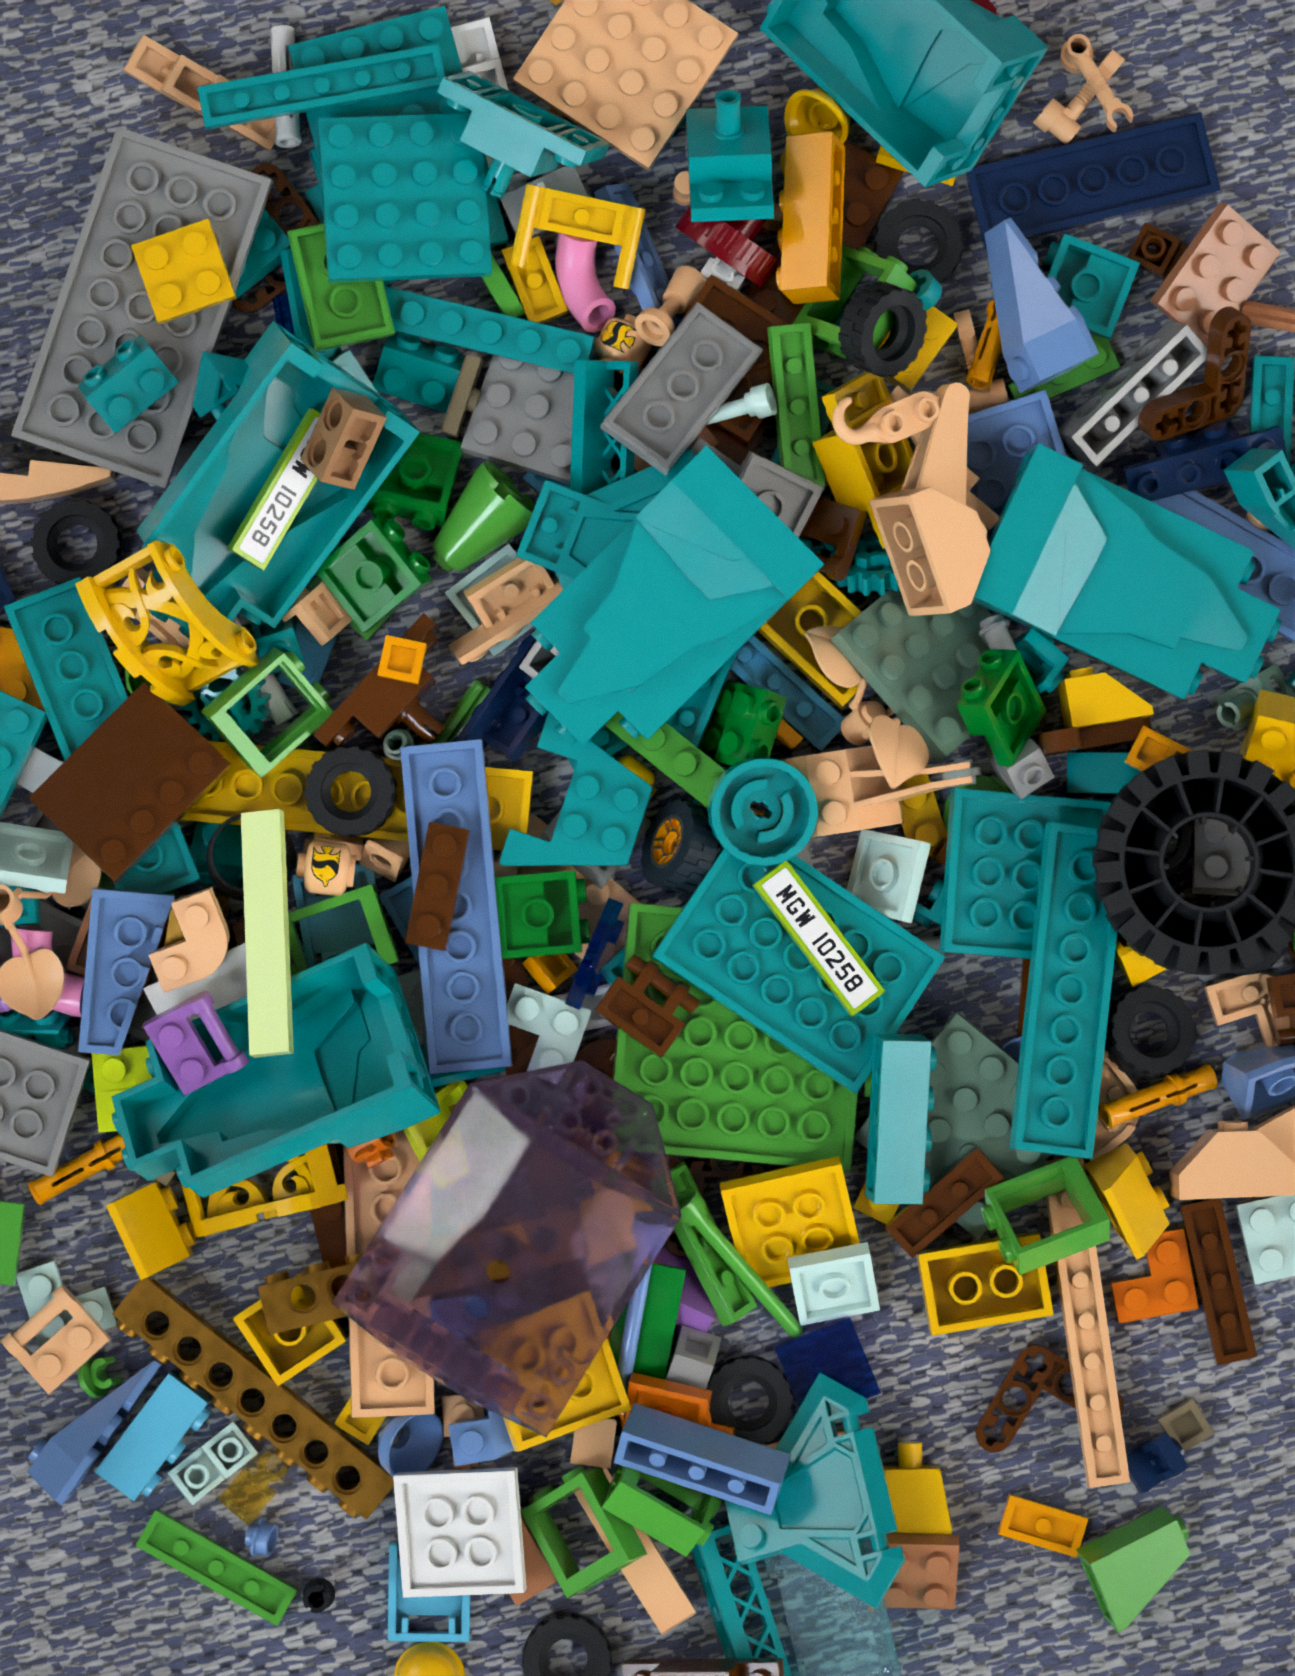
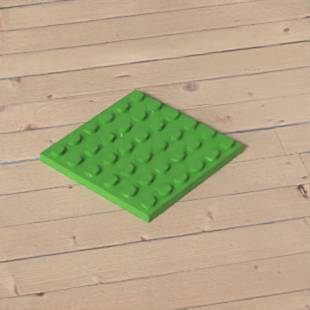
(726, 1083)

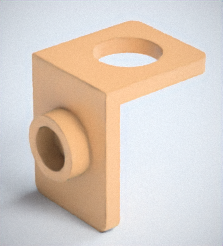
(385, 857)

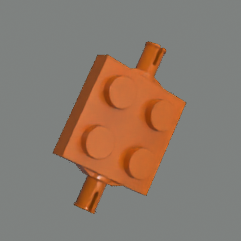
(672, 1398)

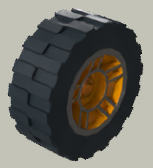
(678, 847)

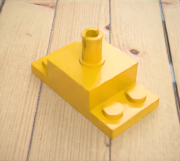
(866, 469)

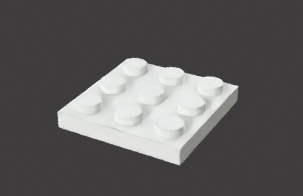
(460, 1532)

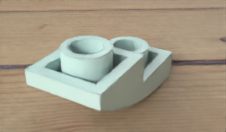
(212, 1463)

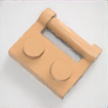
(64, 1350)

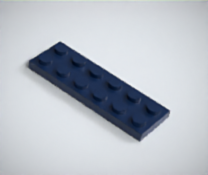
(1096, 178)

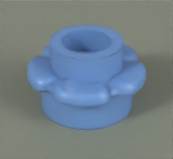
(261, 1537)

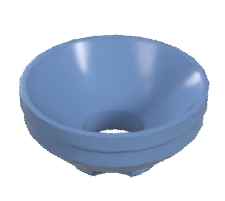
(416, 1447)

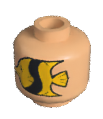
(621, 343)
(326, 868)

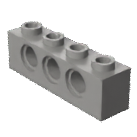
(1115, 407)

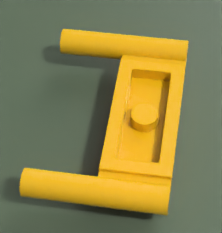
(581, 218)

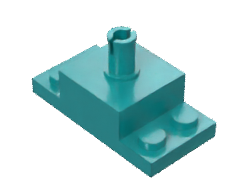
(516, 132)
(729, 161)

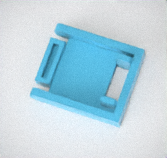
(337, 928)
(400, 1608)

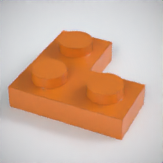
(1166, 1289)

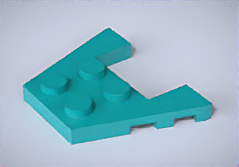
(597, 816)

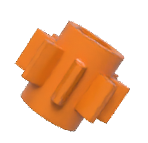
(374, 1151)

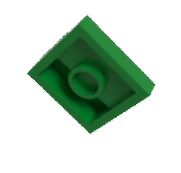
(420, 483)
(374, 572)
(1001, 704)
(743, 724)
(541, 914)

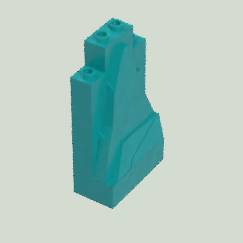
(912, 72)
(232, 465)
(1123, 579)
(666, 603)
(347, 1083)

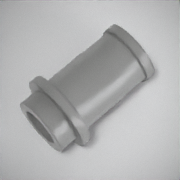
(997, 633)

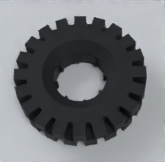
(1132, 865)

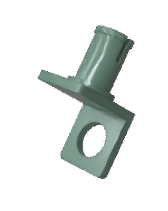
(1238, 703)

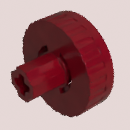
(732, 244)

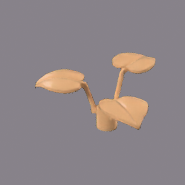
(896, 746)
(37, 979)

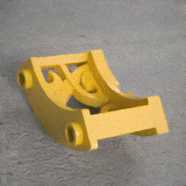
(208, 629)
(314, 1189)

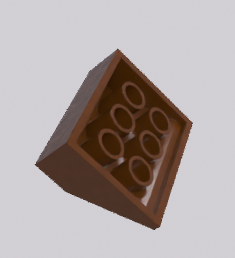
(130, 782)

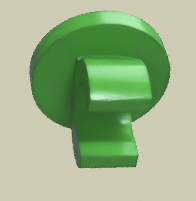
(93, 1377)

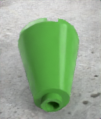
(482, 519)

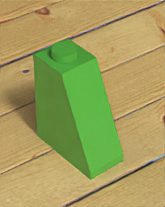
(1134, 1564)

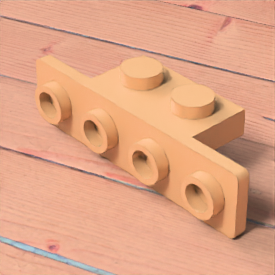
(504, 606)

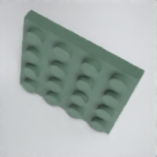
(918, 664)
(971, 1109)

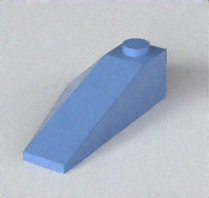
(1035, 325)
(1260, 1079)
(73, 1451)

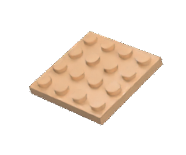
(626, 68)

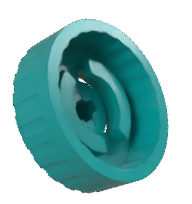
(737, 826)

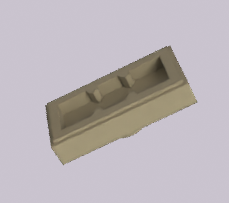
(463, 396)

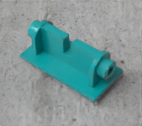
(48, 1030)

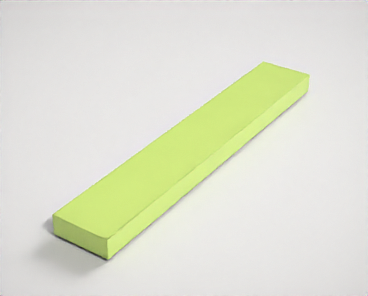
(267, 933)

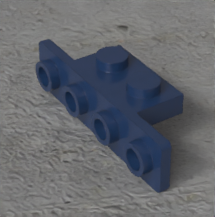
(1196, 459)
(505, 716)

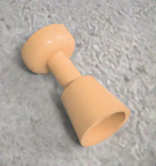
(656, 324)

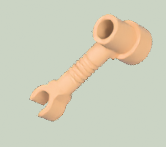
(1084, 64)
(1062, 120)
(979, 398)

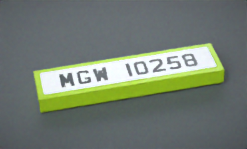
(277, 500)
(818, 938)

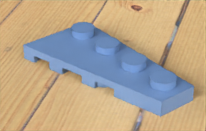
(120, 938)

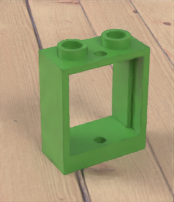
(853, 266)
(292, 736)
(374, 916)
(1035, 1185)
(657, 1517)
(620, 1534)

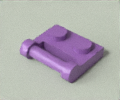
(185, 1049)

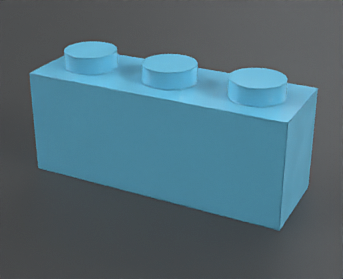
(154, 1437)

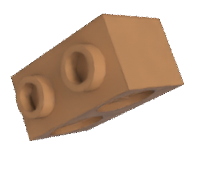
(343, 438)

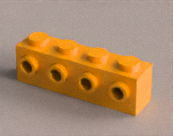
(811, 218)

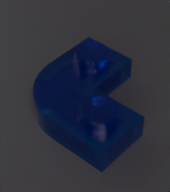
(586, 979)

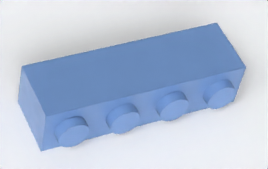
(702, 1458)

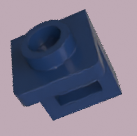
(1155, 1462)

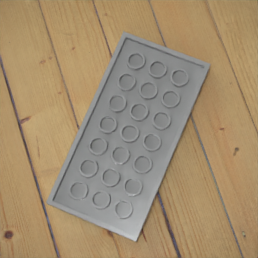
(104, 302)

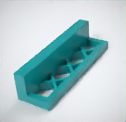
(591, 446)
(723, 1607)

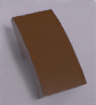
(1156, 251)

